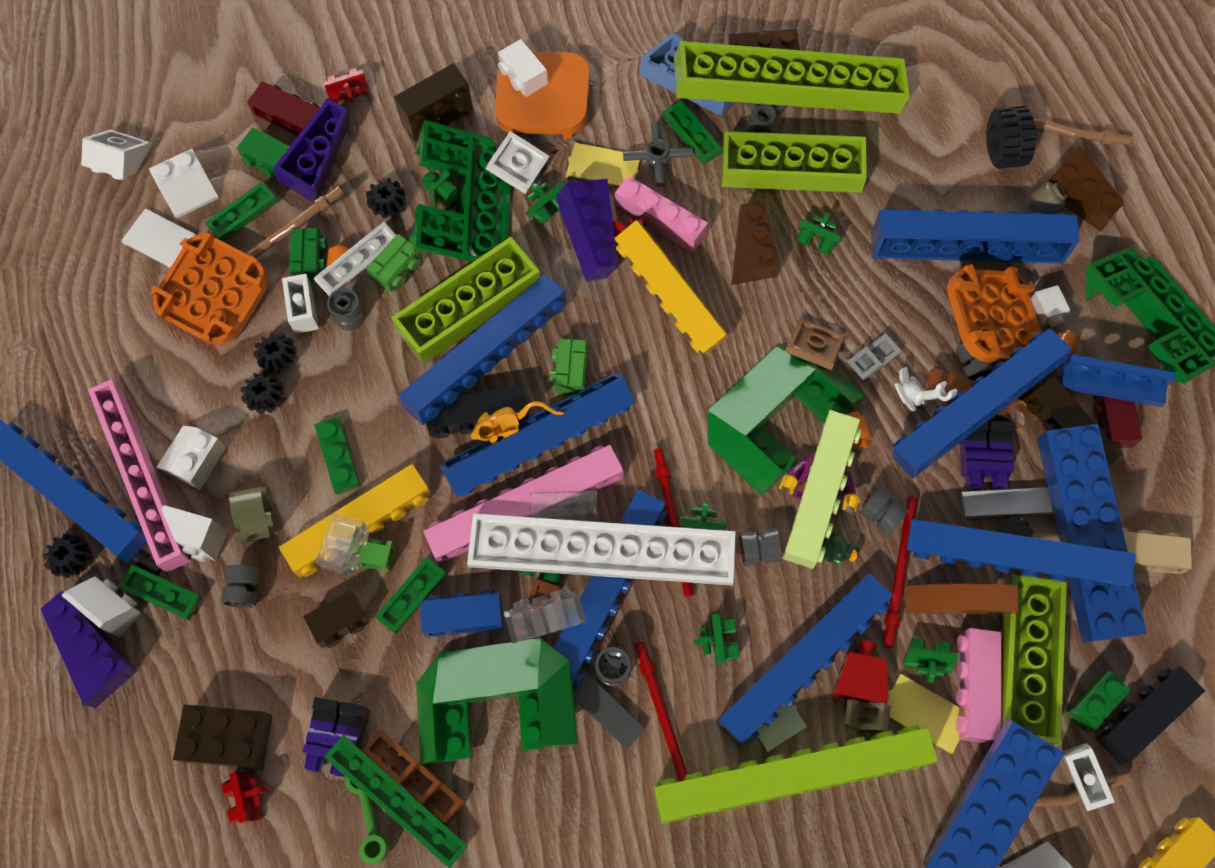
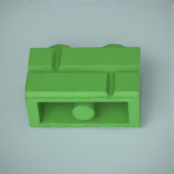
(394, 263)
(570, 366)

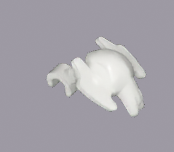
(914, 394)

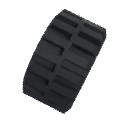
(1011, 137)

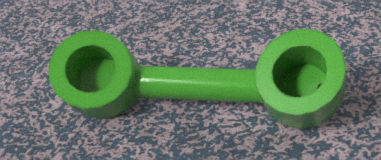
(375, 847)

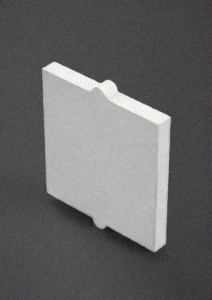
(782, 728)

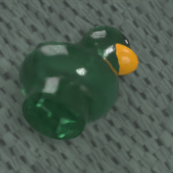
(838, 550)

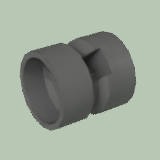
(346, 309)
(973, 367)
(883, 511)
(761, 546)
(240, 586)
(613, 667)

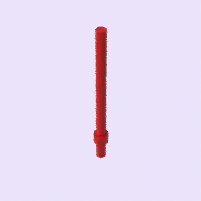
(663, 474)
(892, 618)
(648, 670)

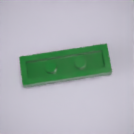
(692, 132)
(241, 211)
(337, 455)
(160, 592)
(408, 596)

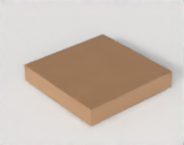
(815, 344)

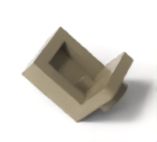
(867, 716)

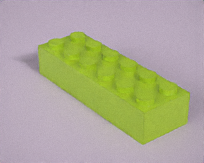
(793, 162)
(465, 300)
(1034, 657)

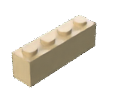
(1159, 552)

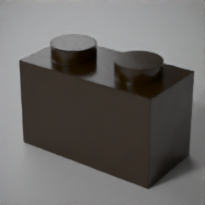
(336, 619)

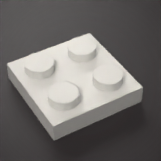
(517, 162)

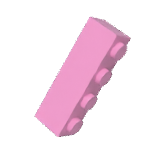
(661, 214)
(979, 685)

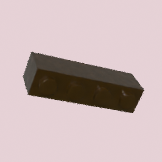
(1060, 410)

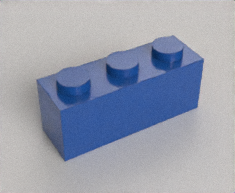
(461, 614)

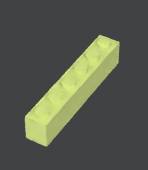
(822, 489)

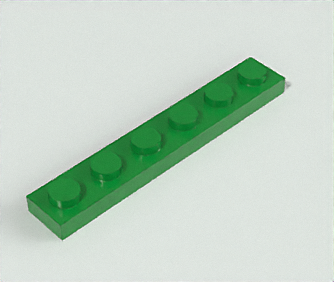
(396, 801)

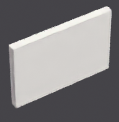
(156, 237)

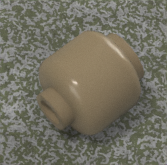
(1048, 198)

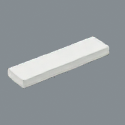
(355, 259)
(1006, 503)

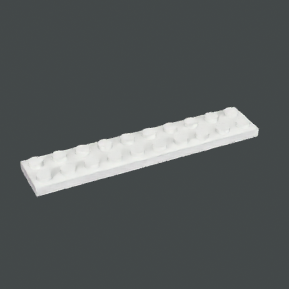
(602, 549)

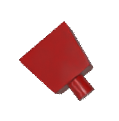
(862, 676)

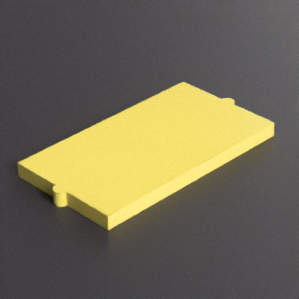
(600, 163)
(916, 705)

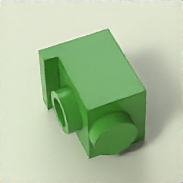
(377, 555)

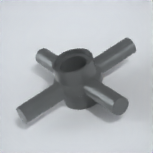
(756, 123)
(657, 162)

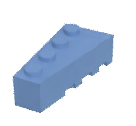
(658, 67)

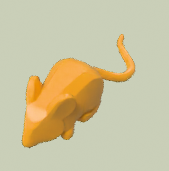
(503, 422)

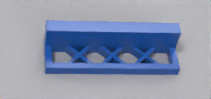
(1116, 380)

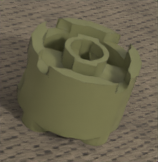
(252, 514)

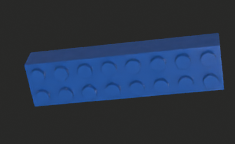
(974, 236)
(1089, 516)

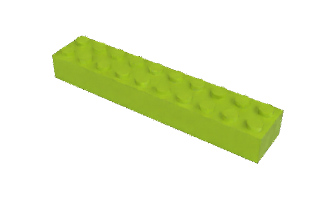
(790, 77)
(795, 775)

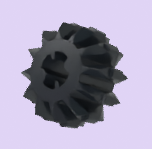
(386, 198)
(275, 352)
(269, 392)
(66, 555)

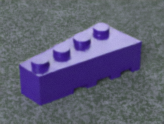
(313, 152)
(590, 226)
(88, 653)

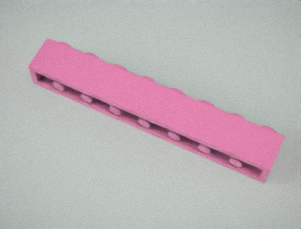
(137, 473)
(580, 474)

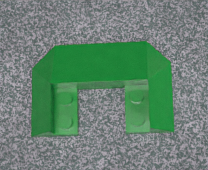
(482, 197)
(1179, 327)
(740, 414)
(495, 672)

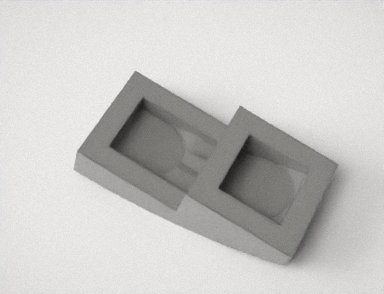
(874, 357)

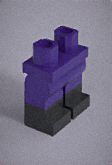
(988, 455)
(327, 726)

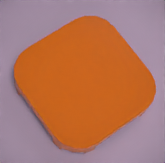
(552, 109)
(210, 289)
(992, 312)

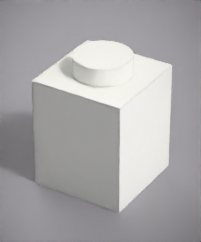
(1050, 306)

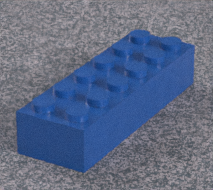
(995, 801)

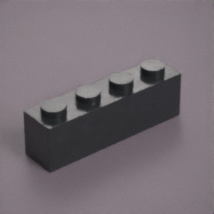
(467, 408)
(1150, 714)

